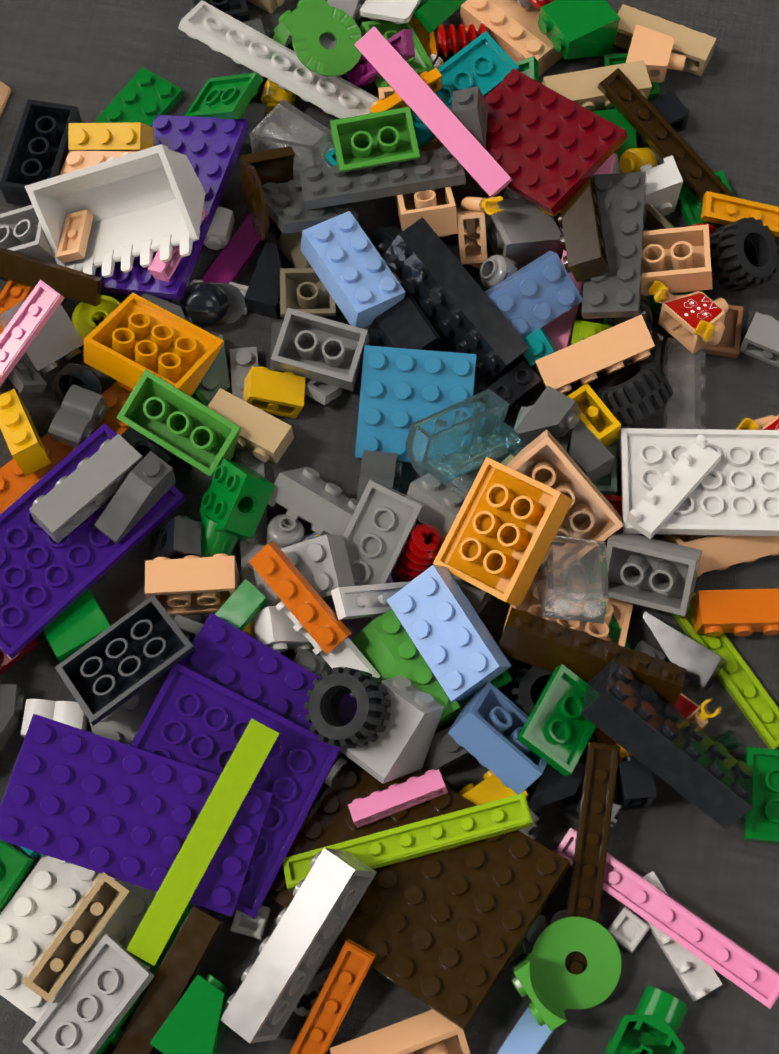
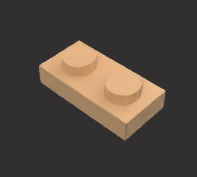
(74, 236)

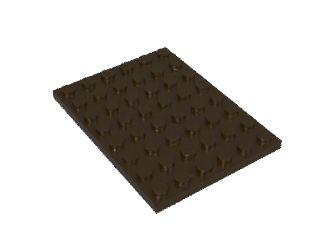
(442, 918)

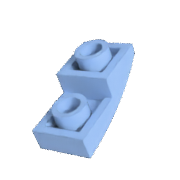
(526, 1036)

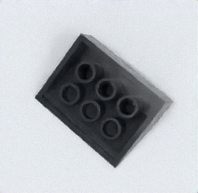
(124, 659)

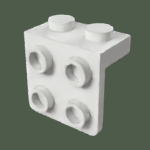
(390, 10)

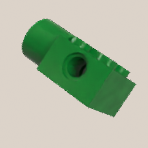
(232, 507)
(651, 1027)

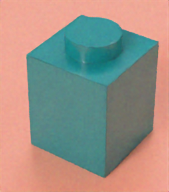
(539, 346)

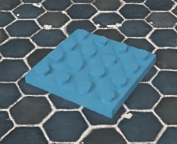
(404, 388)

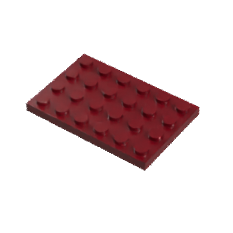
(546, 140)

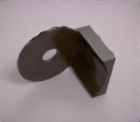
(262, 168)

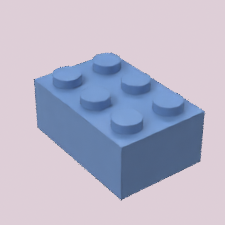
(535, 294)
(489, 732)

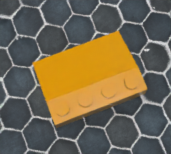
(150, 338)
(503, 531)

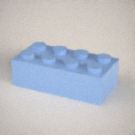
(351, 269)
(448, 633)

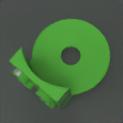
(308, 24)
(548, 981)

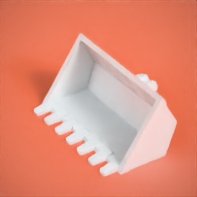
(137, 203)

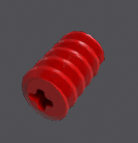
(456, 40)
(418, 552)

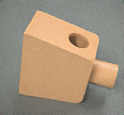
(655, 51)

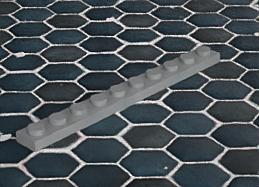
(241, 362)

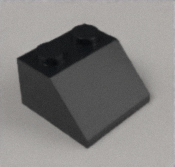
(403, 327)

